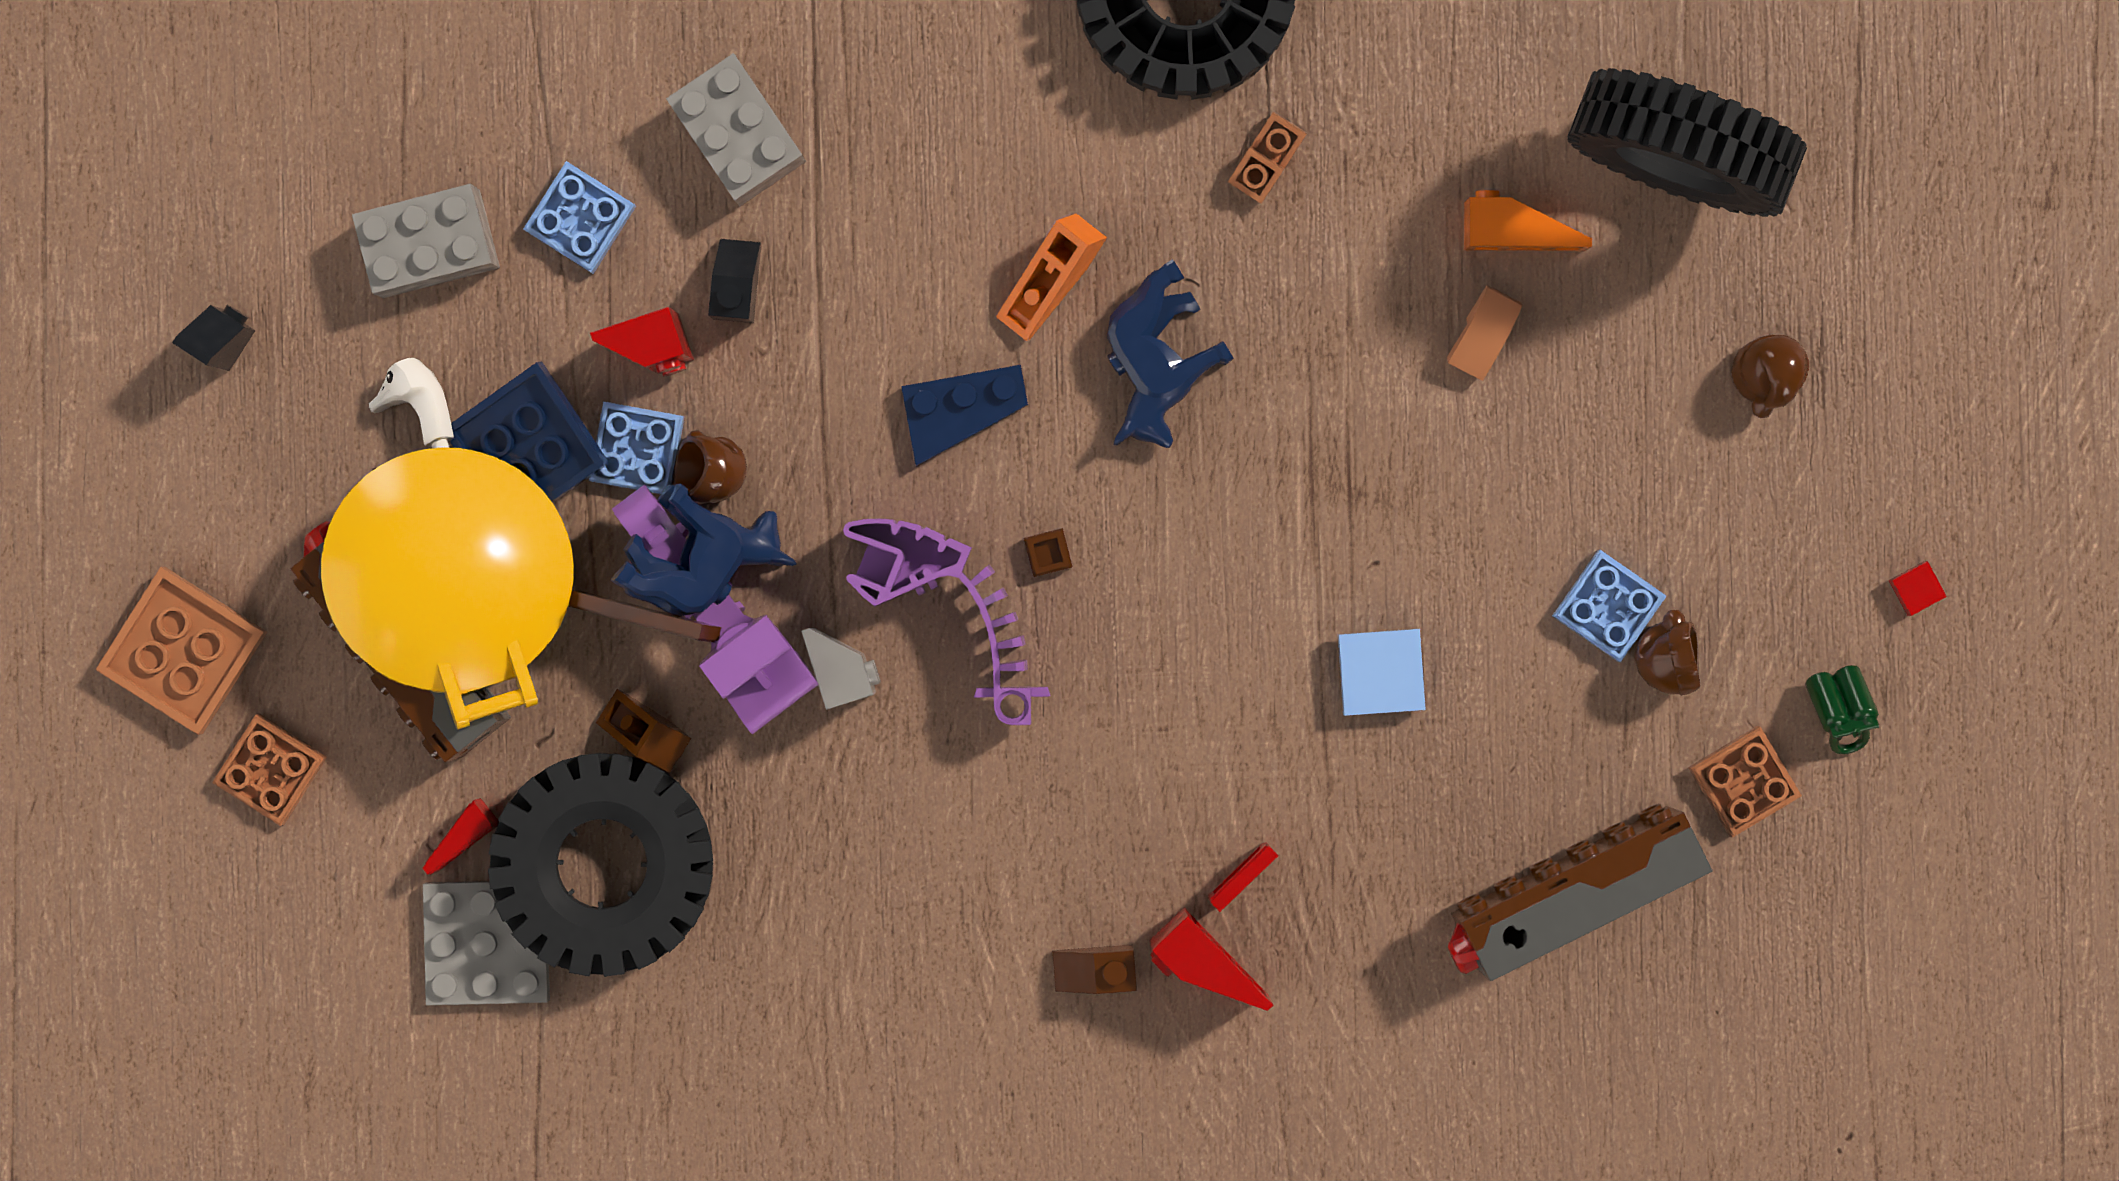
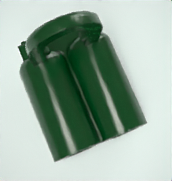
(1843, 707)

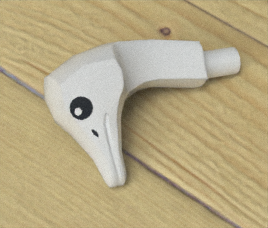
(415, 384)

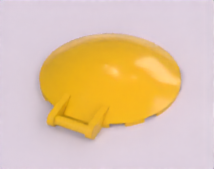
(449, 575)

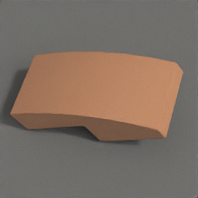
(1267, 157)
(1485, 332)

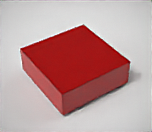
(1917, 588)

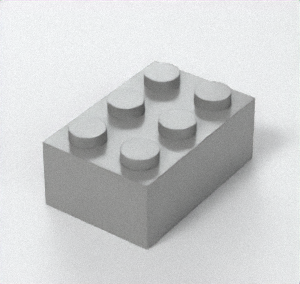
(736, 129)
(425, 241)

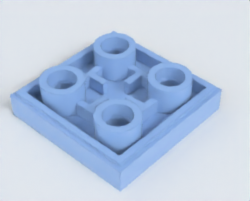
(579, 217)
(638, 447)
(1609, 605)
(1381, 672)

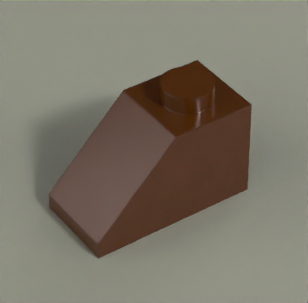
(643, 731)
(1095, 970)

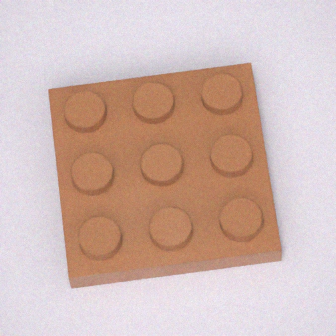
(181, 650)

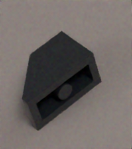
(735, 281)
(216, 337)

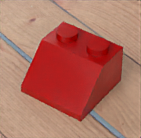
(649, 340)

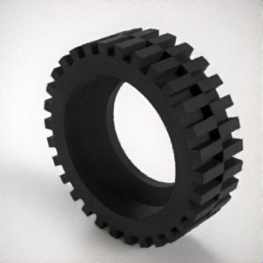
(1687, 142)

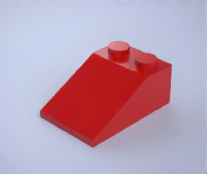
(1199, 959)

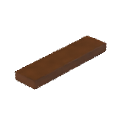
(644, 616)

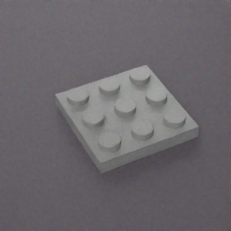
(473, 952)

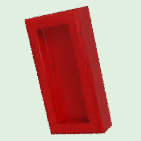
(1242, 876)

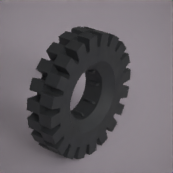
(1181, 57)
(600, 937)

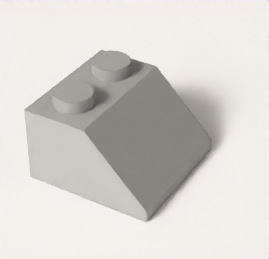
(839, 669)

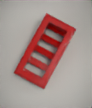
(468, 829)

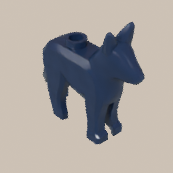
(1150, 364)
(708, 559)

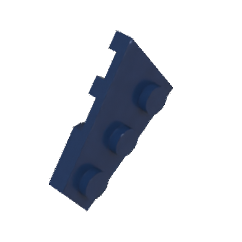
(959, 406)

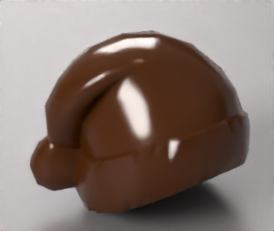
(1770, 372)
(709, 467)
(1669, 655)

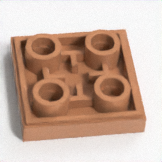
(269, 769)
(1745, 781)

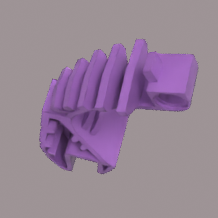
(909, 556)
(752, 658)

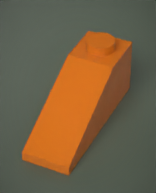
(1509, 225)
(1051, 274)

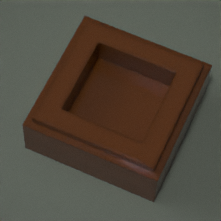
(1048, 552)

